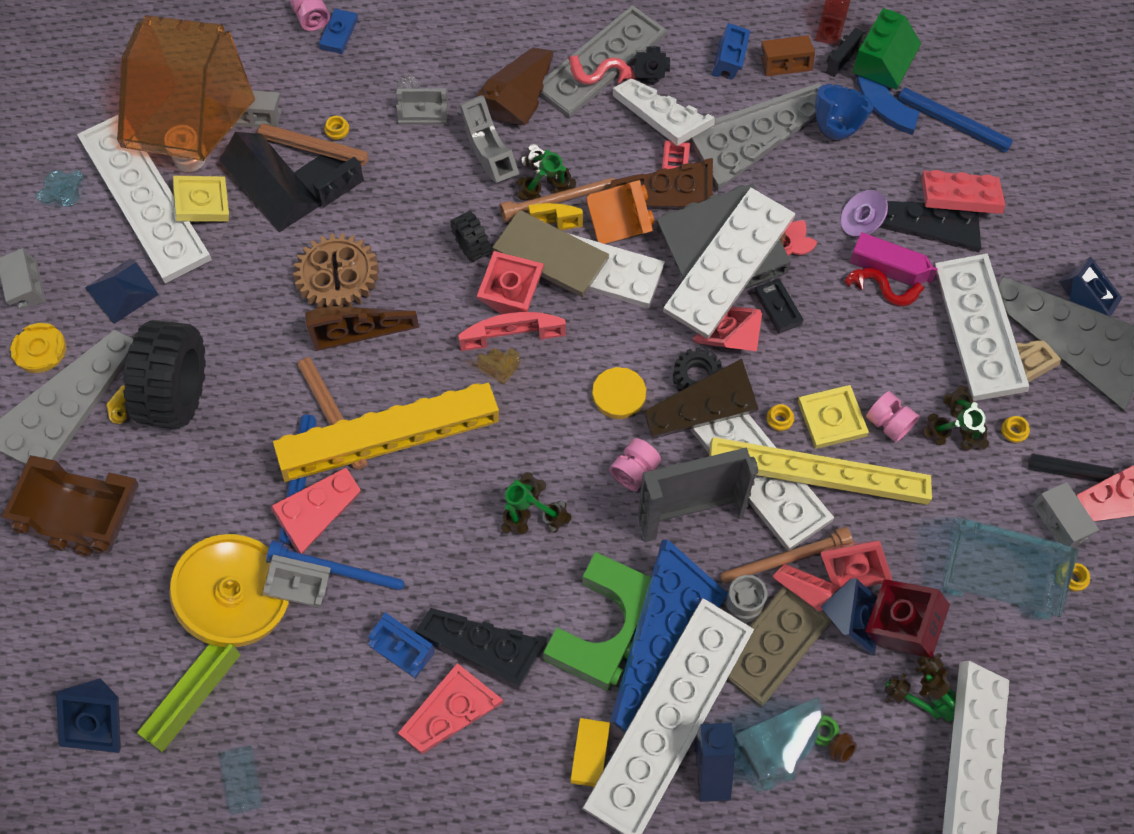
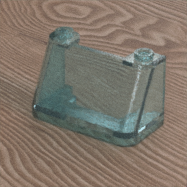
(1008, 566)

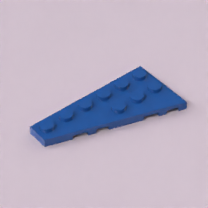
(670, 601)

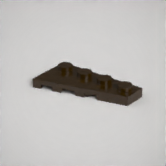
(709, 401)

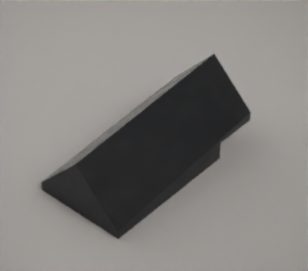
(267, 180)

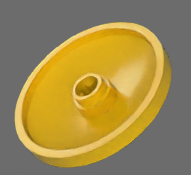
(220, 591)

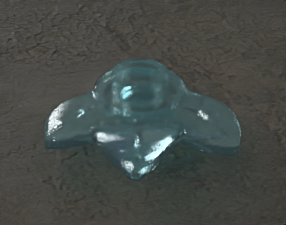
(61, 187)

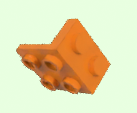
(620, 212)

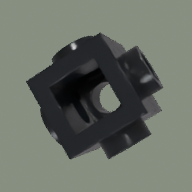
(644, 57)

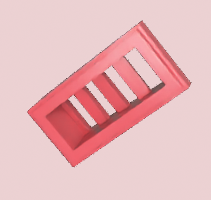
(671, 148)
(806, 586)

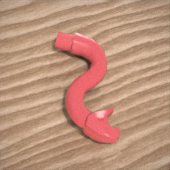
(577, 70)

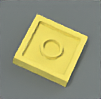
(200, 198)
(833, 416)

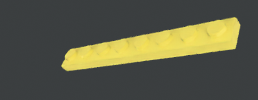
(833, 472)

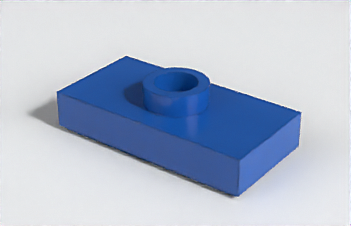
(338, 31)

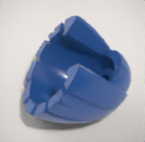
(841, 110)

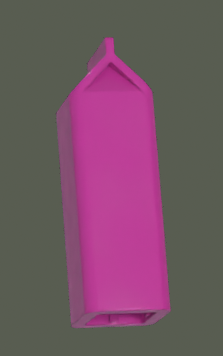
(892, 260)

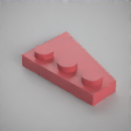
(1111, 497)

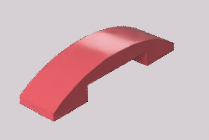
(511, 323)

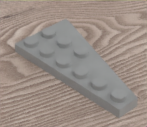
(753, 132)
(56, 411)

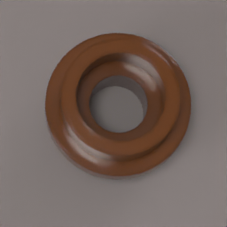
(842, 747)

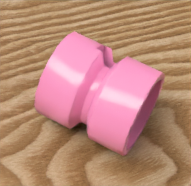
(311, 13)
(892, 416)
(637, 459)

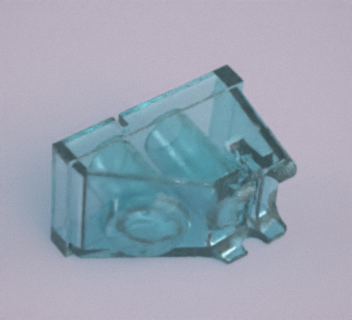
(778, 744)

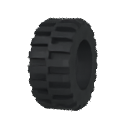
(164, 374)

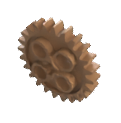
(310, 274)

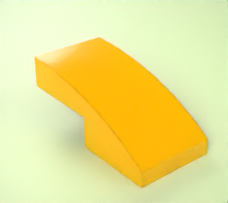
(563, 215)
(589, 752)

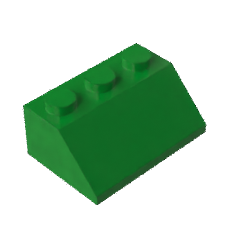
(887, 50)

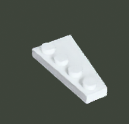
(662, 112)

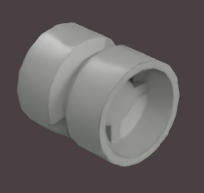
(746, 598)

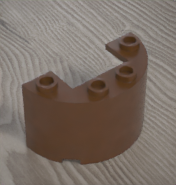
(69, 507)

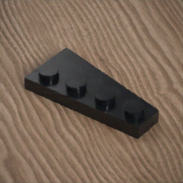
(945, 225)
(490, 649)

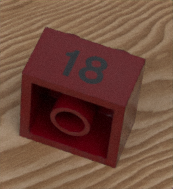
(907, 618)

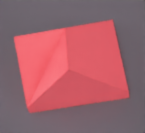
(509, 283)
(736, 330)
(857, 560)

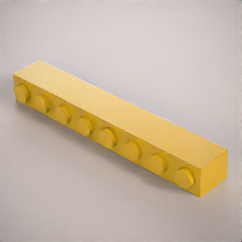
(386, 431)

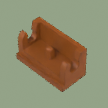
(787, 55)

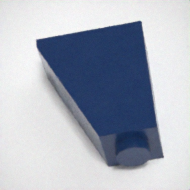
(715, 761)

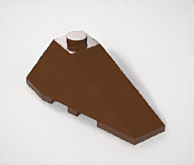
(515, 89)
(346, 325)

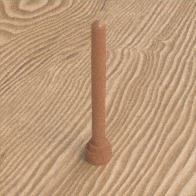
(509, 210)
(839, 537)

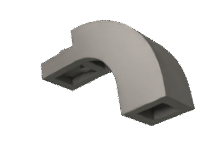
(491, 152)

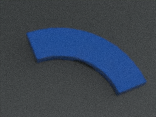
(888, 107)

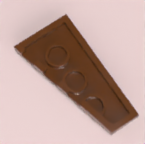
(675, 186)

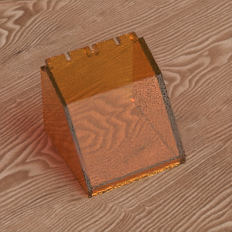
(180, 87)

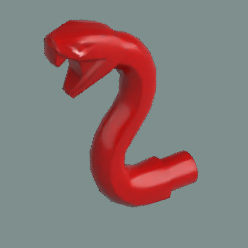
(910, 296)

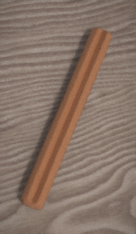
(312, 144)
(324, 398)

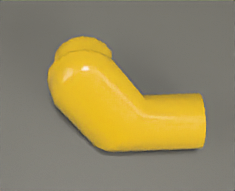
(116, 407)

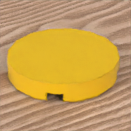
(38, 348)
(619, 393)

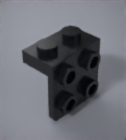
(330, 177)

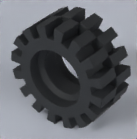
(470, 236)
(691, 360)

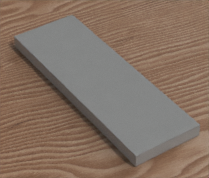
(620, 40)

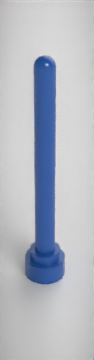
(278, 548)

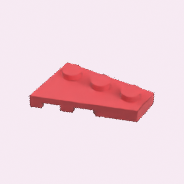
(315, 507)
(448, 709)

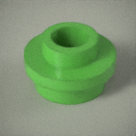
(832, 727)

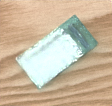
(241, 780)

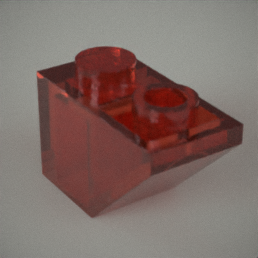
(832, 21)

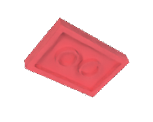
(962, 192)

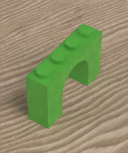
(601, 661)

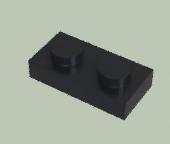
(847, 47)
(779, 305)

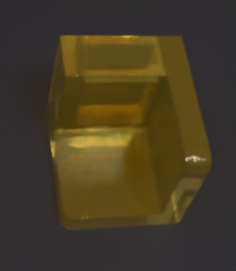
(498, 364)

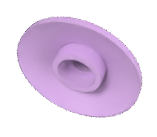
(864, 213)

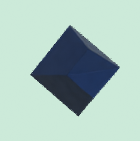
(1091, 288)
(122, 290)
(851, 611)
(89, 717)

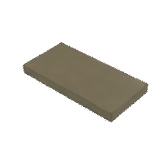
(565, 258)
(777, 645)

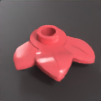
(796, 241)

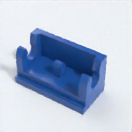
(731, 51)
(400, 645)

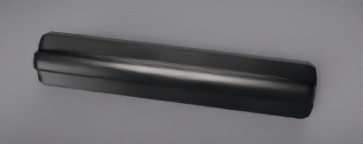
(1069, 468)

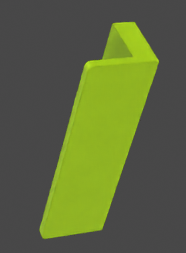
(188, 695)

